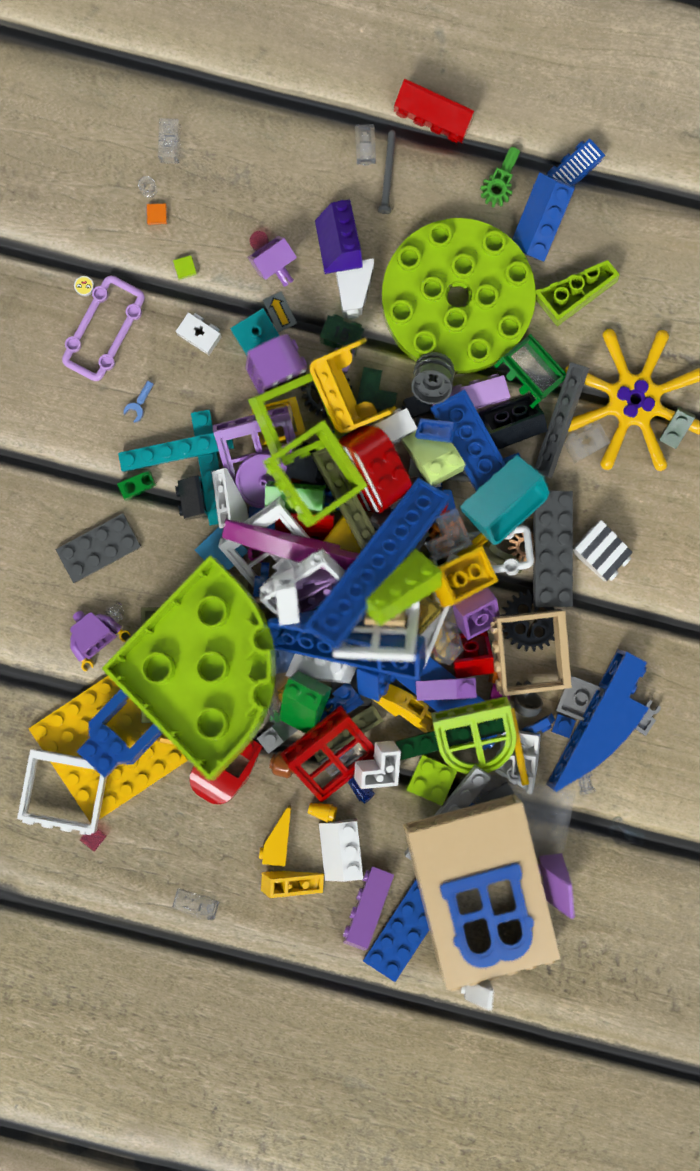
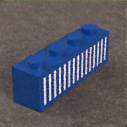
(579, 164)

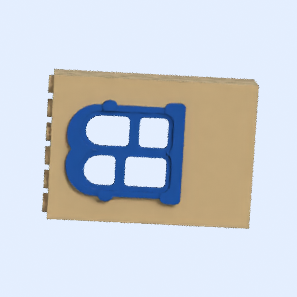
(469, 852)

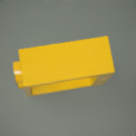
(296, 414)

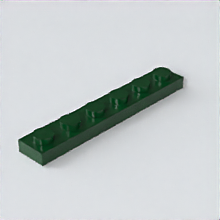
(428, 743)

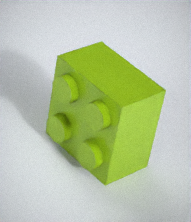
(431, 779)

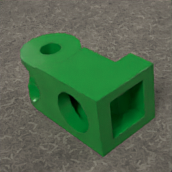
(136, 485)

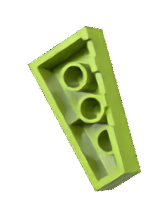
(572, 294)
(404, 587)

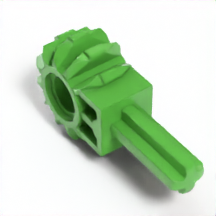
(501, 180)

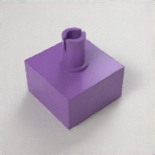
(273, 259)
(476, 613)

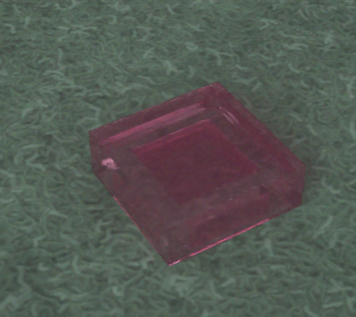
(94, 840)

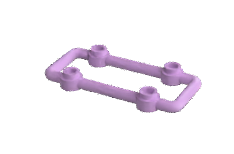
(101, 295)

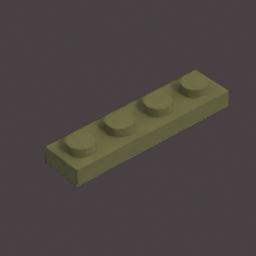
(364, 720)

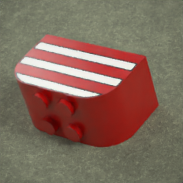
(379, 467)

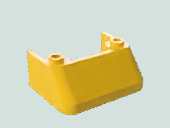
(337, 394)

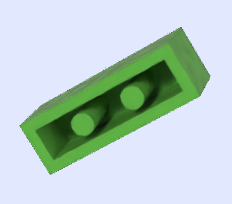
(311, 494)

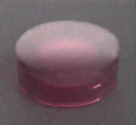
(258, 240)

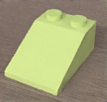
(434, 459)

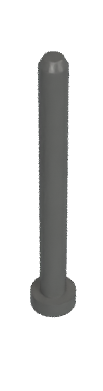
(384, 208)

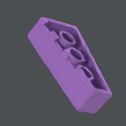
(368, 908)

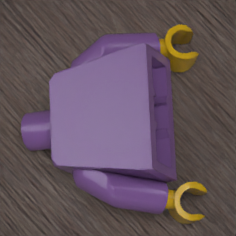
(92, 634)

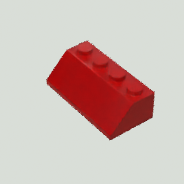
(433, 111)

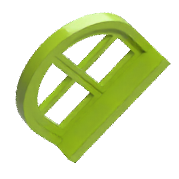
(472, 715)

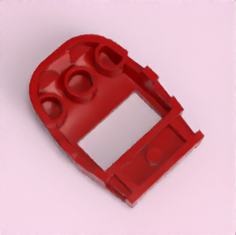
(225, 785)

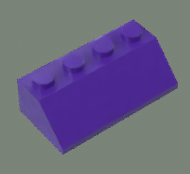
(338, 238)

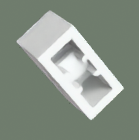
(188, 329)

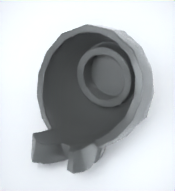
(528, 703)

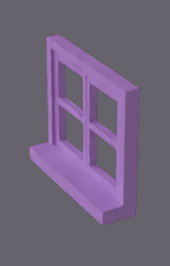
(246, 426)

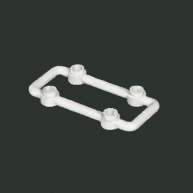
(511, 565)

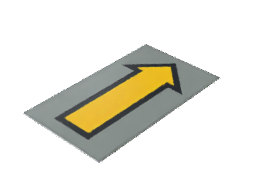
(279, 311)

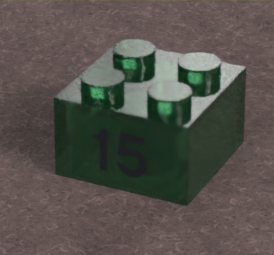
(340, 333)

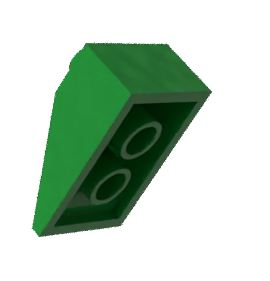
(303, 701)

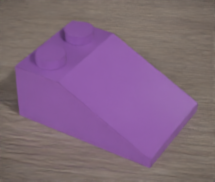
(556, 883)

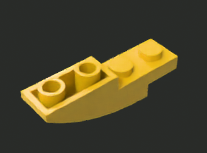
(401, 702)

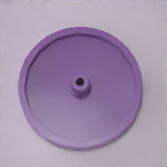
(252, 479)

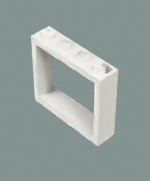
(300, 570)
(48, 821)

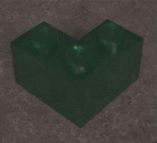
(370, 391)

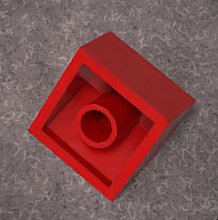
(475, 658)

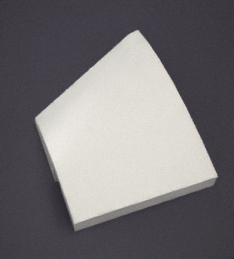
(530, 747)

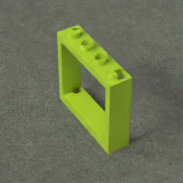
(268, 429)
(340, 458)

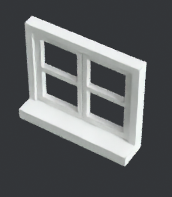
(262, 519)
(377, 652)

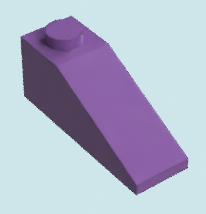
(446, 689)

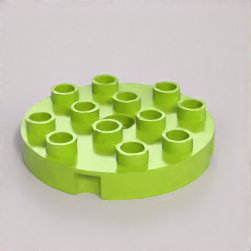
(464, 256)

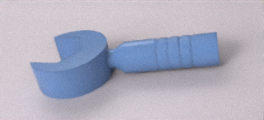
(140, 400)

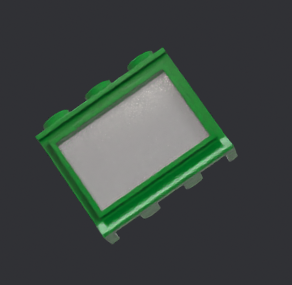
(533, 368)

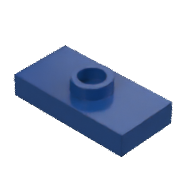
(436, 430)

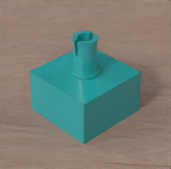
(254, 331)

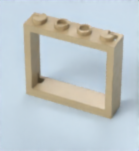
(561, 647)

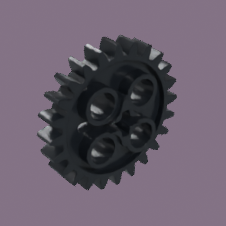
(522, 639)

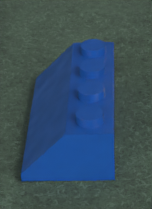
(542, 216)

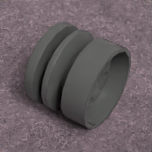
(433, 378)

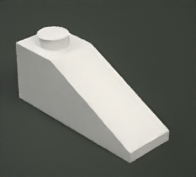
(228, 498)
(479, 994)

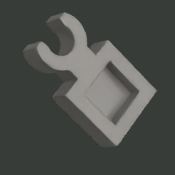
(647, 721)

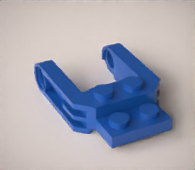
(107, 750)

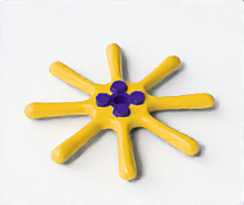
(647, 393)

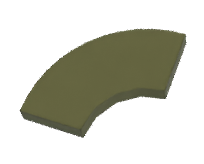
(497, 555)

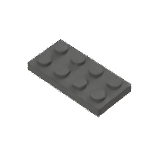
(98, 548)

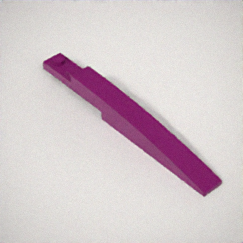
(285, 544)

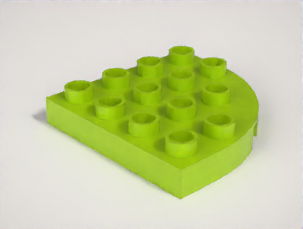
(202, 668)

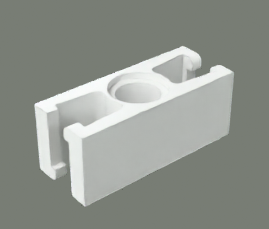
(286, 599)

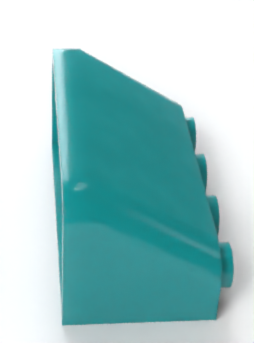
(506, 500)

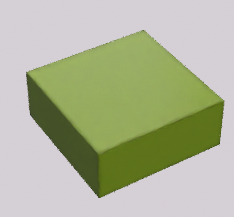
(185, 267)

